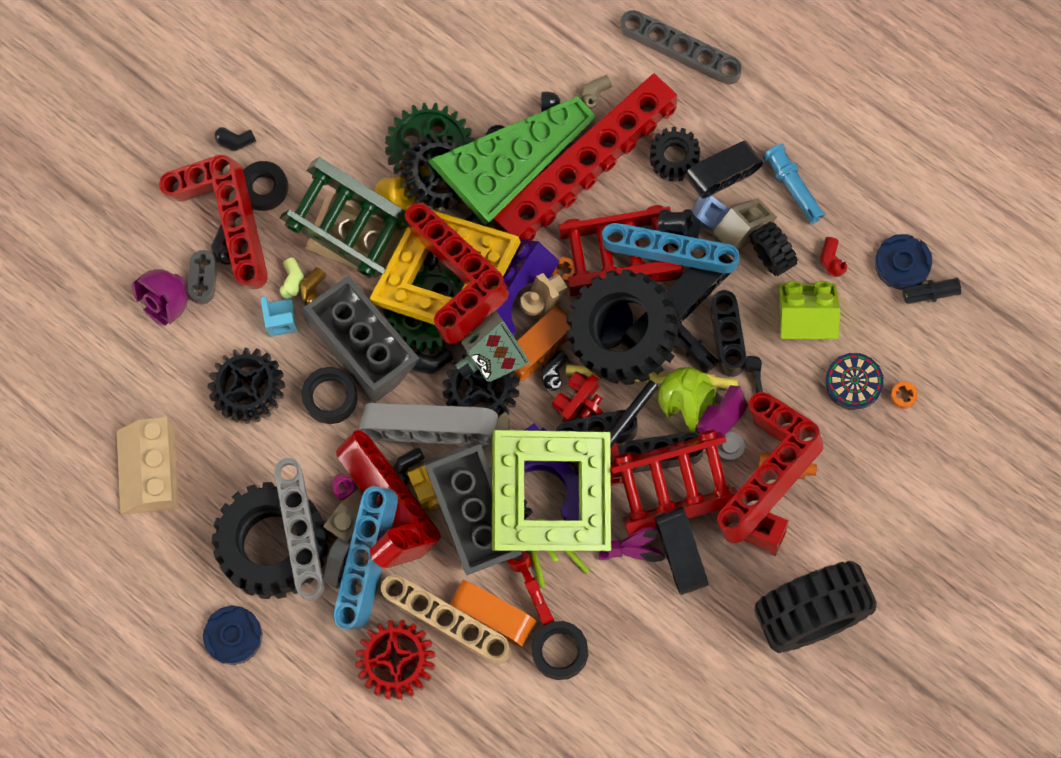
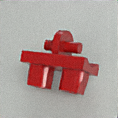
(585, 389)

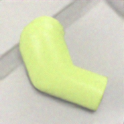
(293, 281)

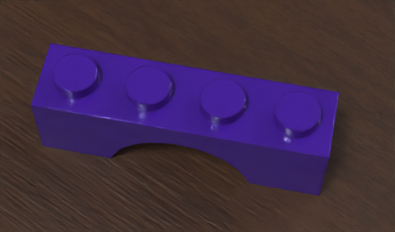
(527, 263)
(570, 508)

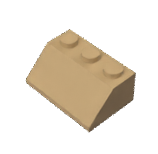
(147, 466)

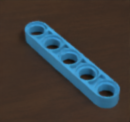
(681, 256)

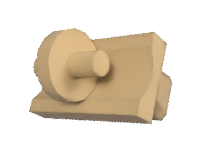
(543, 295)

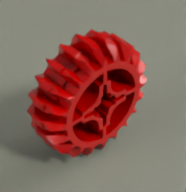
(382, 662)

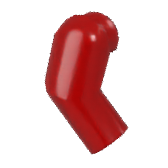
(829, 260)

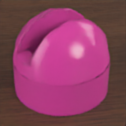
(346, 481)

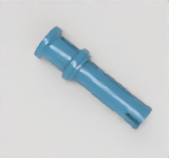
(788, 174)

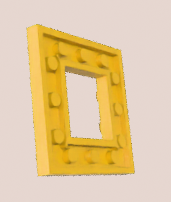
(395, 285)

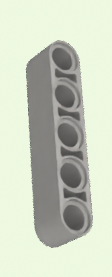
(428, 423)

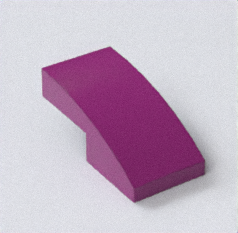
(725, 415)

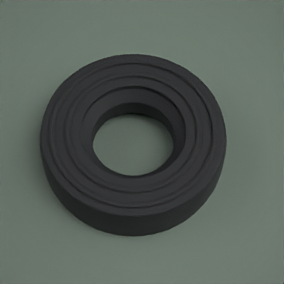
(280, 188)

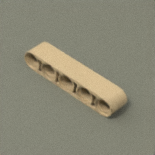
(436, 608)

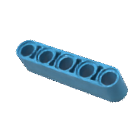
(355, 568)

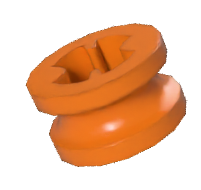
(564, 261)
(908, 387)

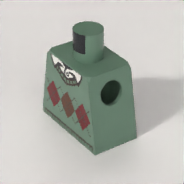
(491, 350)

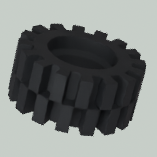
(669, 139)
(773, 248)

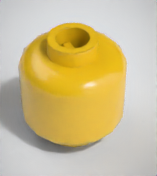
(390, 189)

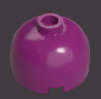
(162, 294)

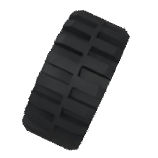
(604, 297)
(231, 536)
(815, 606)

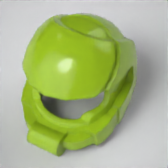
(686, 391)

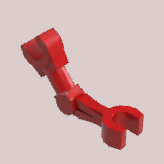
(532, 587)

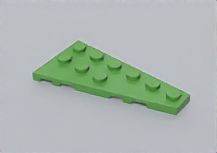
(504, 162)

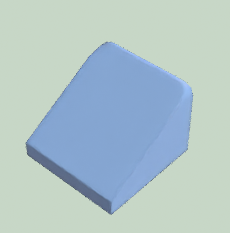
(710, 212)

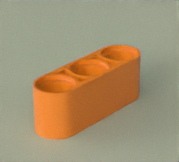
(543, 341)
(493, 612)

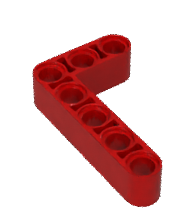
(228, 210)
(462, 264)
(773, 467)
(412, 528)

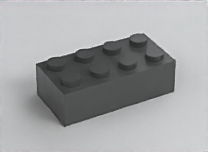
(465, 498)

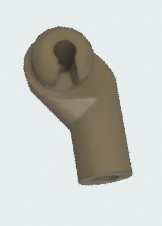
(592, 90)

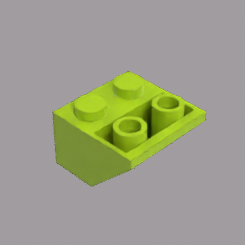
(809, 310)

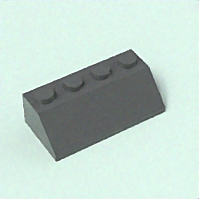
(360, 338)

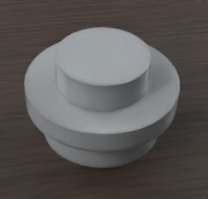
(733, 448)

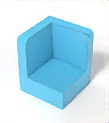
(279, 316)

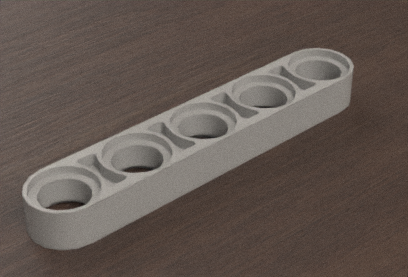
(299, 543)

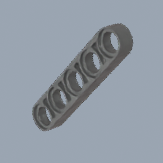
(688, 57)

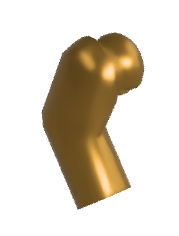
(309, 285)

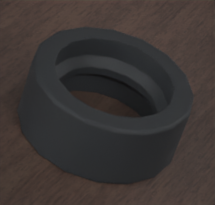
(319, 377)
(556, 628)

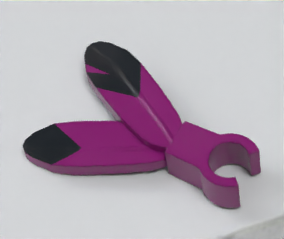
(632, 547)

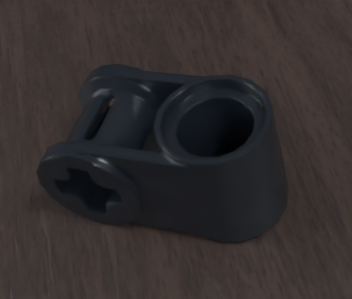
(679, 223)

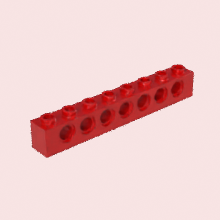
(651, 93)

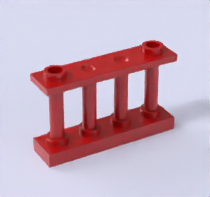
(575, 228)
(694, 503)

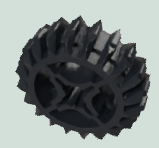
(416, 163)
(237, 392)
(473, 397)

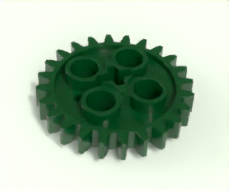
(419, 125)
(425, 333)

